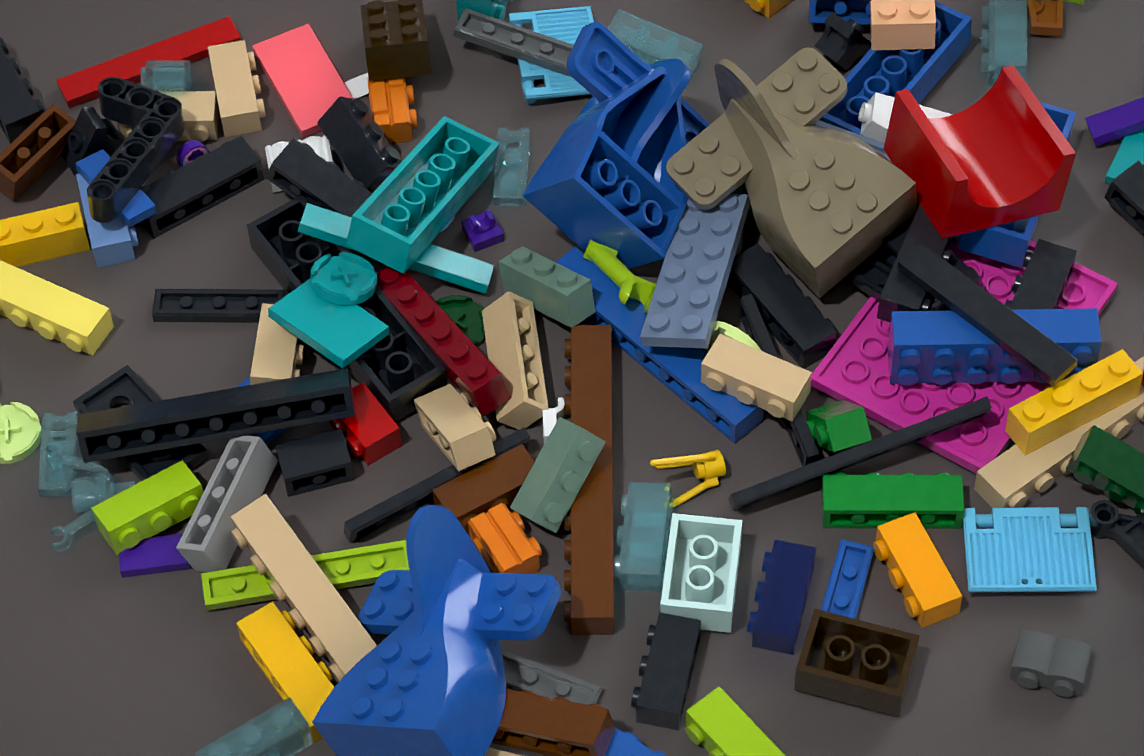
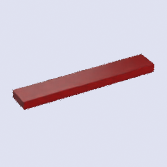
(186, 46)

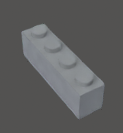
(233, 485)

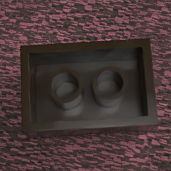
(395, 39)
(856, 662)

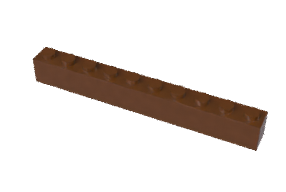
(592, 510)

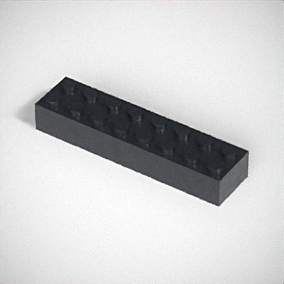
(392, 369)

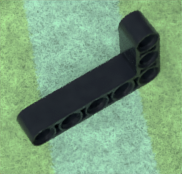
(156, 129)

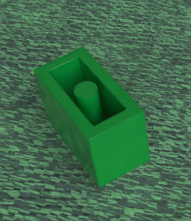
(838, 425)

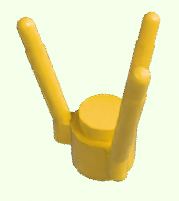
(705, 466)

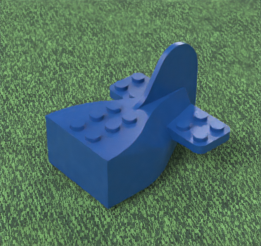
(609, 165)
(441, 669)

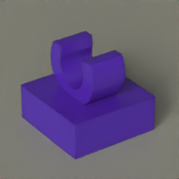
(482, 230)

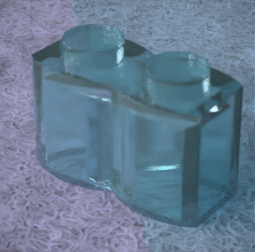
(167, 75)

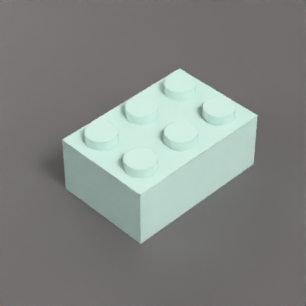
(702, 570)

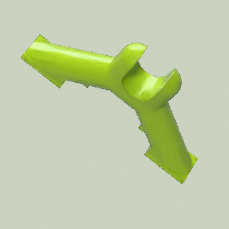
(629, 284)

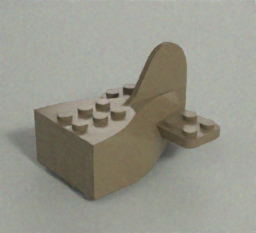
(811, 187)

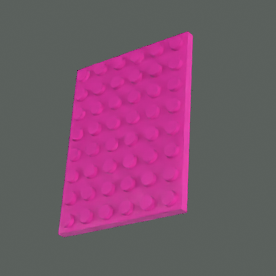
(859, 370)

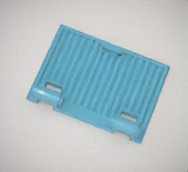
(559, 24)
(1029, 549)

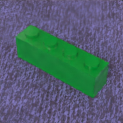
(880, 498)

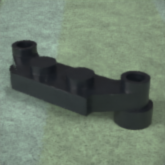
(1124, 529)

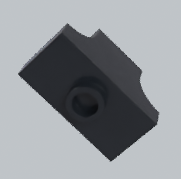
(843, 41)
(90, 136)

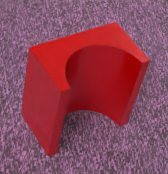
(984, 163)

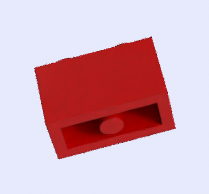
(372, 430)

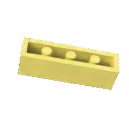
(53, 310)

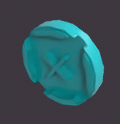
(343, 279)

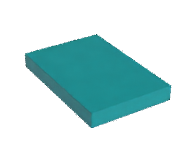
(331, 329)

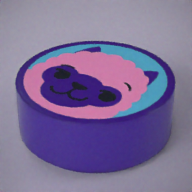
(190, 151)

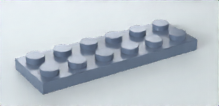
(695, 275)

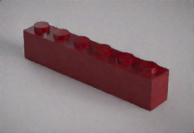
(462, 359)

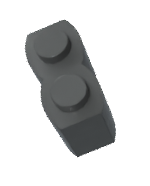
(1050, 663)

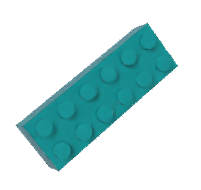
(422, 194)

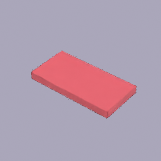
(301, 76)

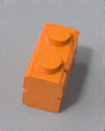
(391, 108)
(503, 542)

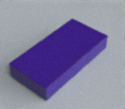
(1116, 122)
(152, 557)

